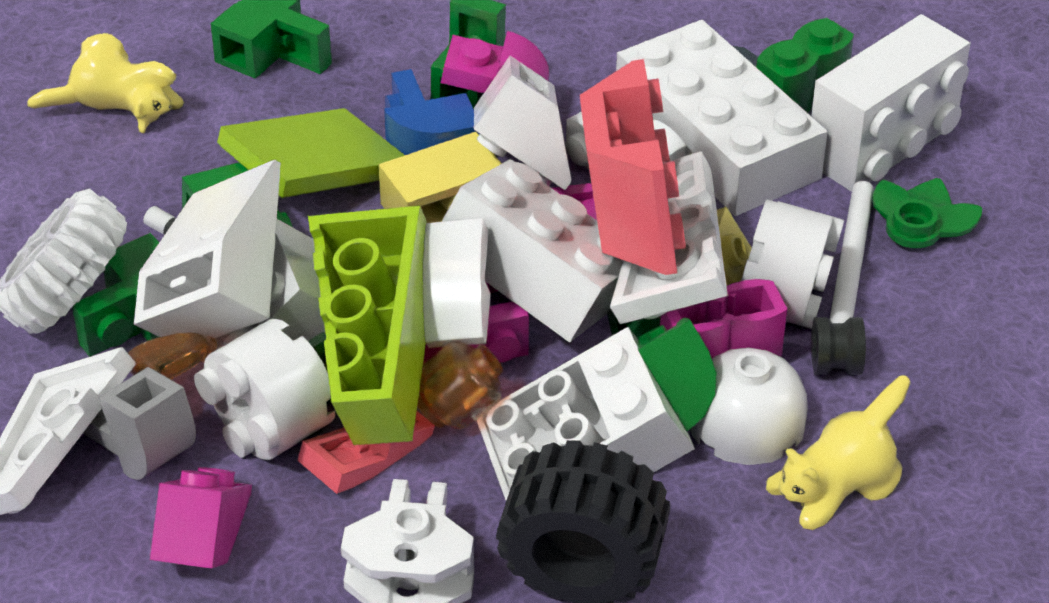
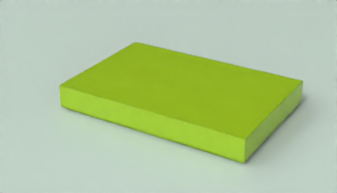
(314, 150)

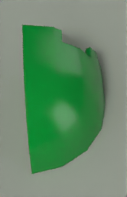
(681, 369)

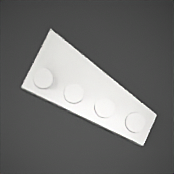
(699, 267)

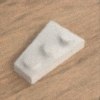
(51, 420)

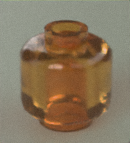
(459, 385)

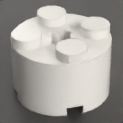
(790, 254)
(266, 390)

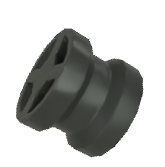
(838, 345)

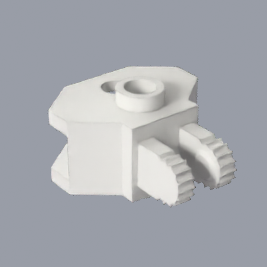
(409, 549)

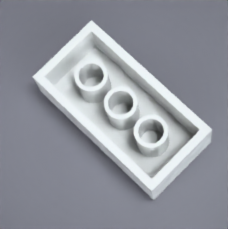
(734, 114)

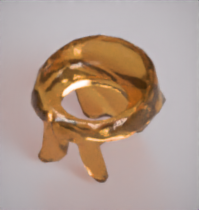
(172, 353)

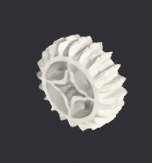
(61, 261)

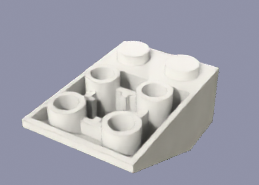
(214, 260)
(592, 398)

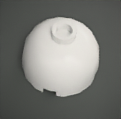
(755, 407)

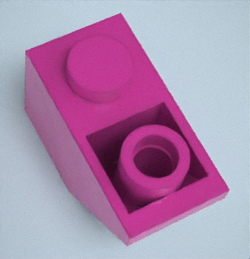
(199, 517)

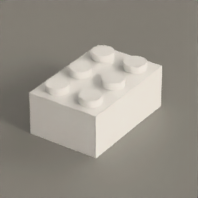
(890, 100)
(540, 248)

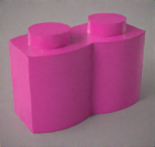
(747, 317)

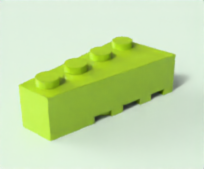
(372, 317)

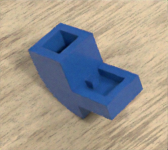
(418, 123)

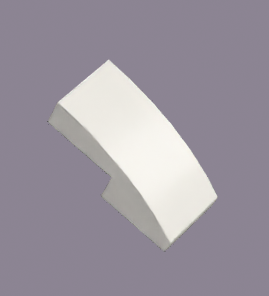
(454, 282)

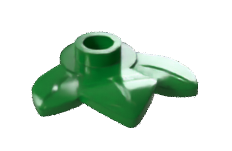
(923, 213)

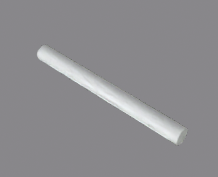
(852, 252)

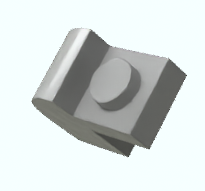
(144, 422)

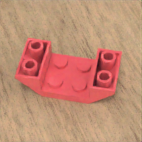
(632, 170)

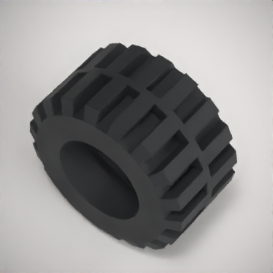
(583, 523)

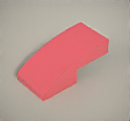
(347, 465)

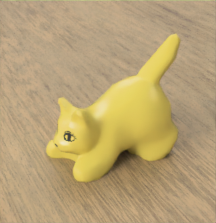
(108, 80)
(849, 456)

